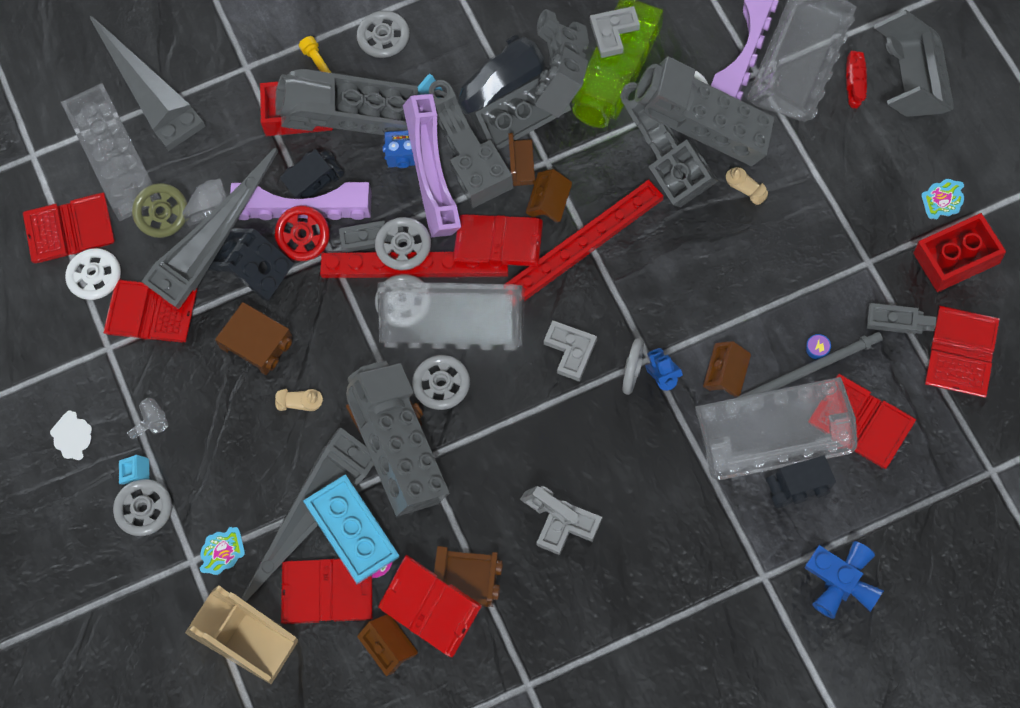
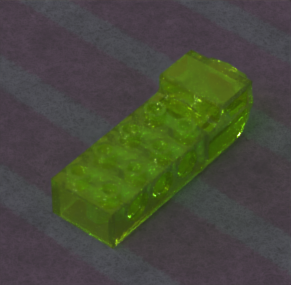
(605, 77)

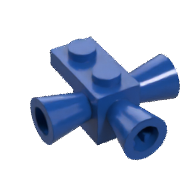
(843, 578)

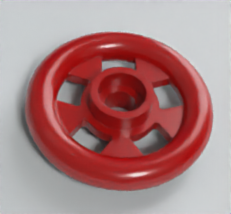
(283, 238)

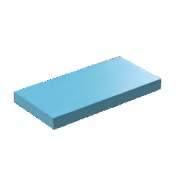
(351, 529)

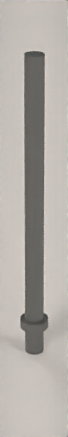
(864, 343)

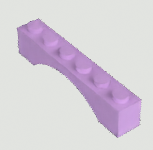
(736, 74)
(422, 129)
(347, 201)

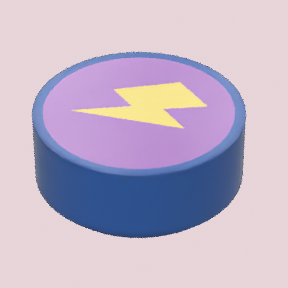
(818, 346)

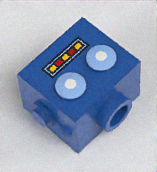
(398, 149)

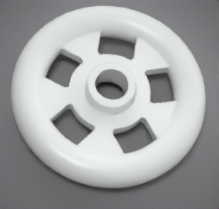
(89, 291)

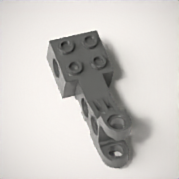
(566, 65)
(679, 165)
(476, 166)

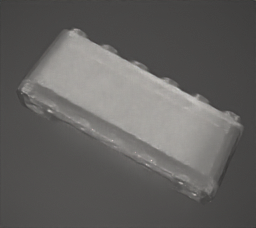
(801, 57)
(451, 315)
(777, 428)

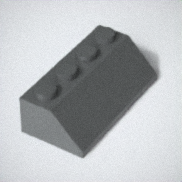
(512, 114)

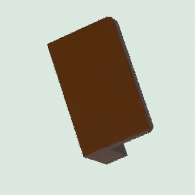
(521, 161)
(549, 195)
(727, 368)
(386, 644)

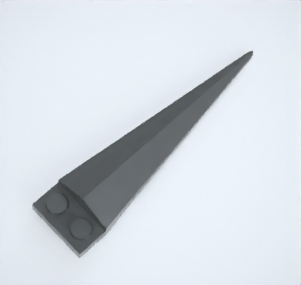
(163, 107)
(187, 262)
(339, 457)

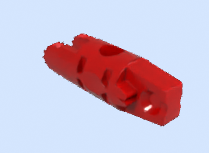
(856, 78)

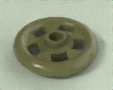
(144, 222)

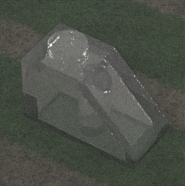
(204, 201)

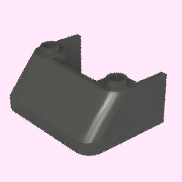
(921, 66)

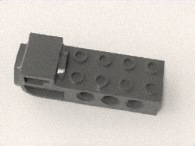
(341, 102)
(704, 112)
(394, 437)

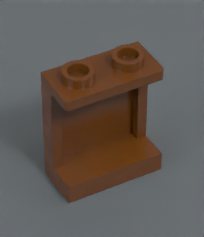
(255, 338)
(470, 573)

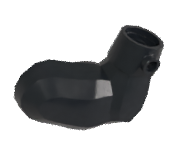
(502, 74)

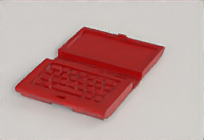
(68, 228)
(498, 239)
(146, 315)
(962, 351)
(878, 425)
(323, 593)
(429, 606)

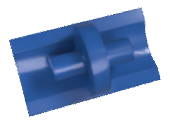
(663, 369)

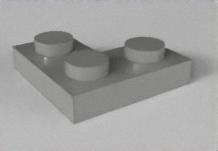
(609, 25)
(576, 347)
(542, 500)
(556, 533)

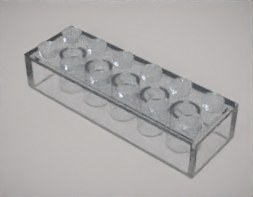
(108, 149)

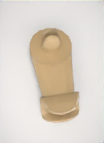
(744, 183)
(301, 400)

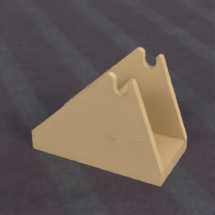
(242, 634)

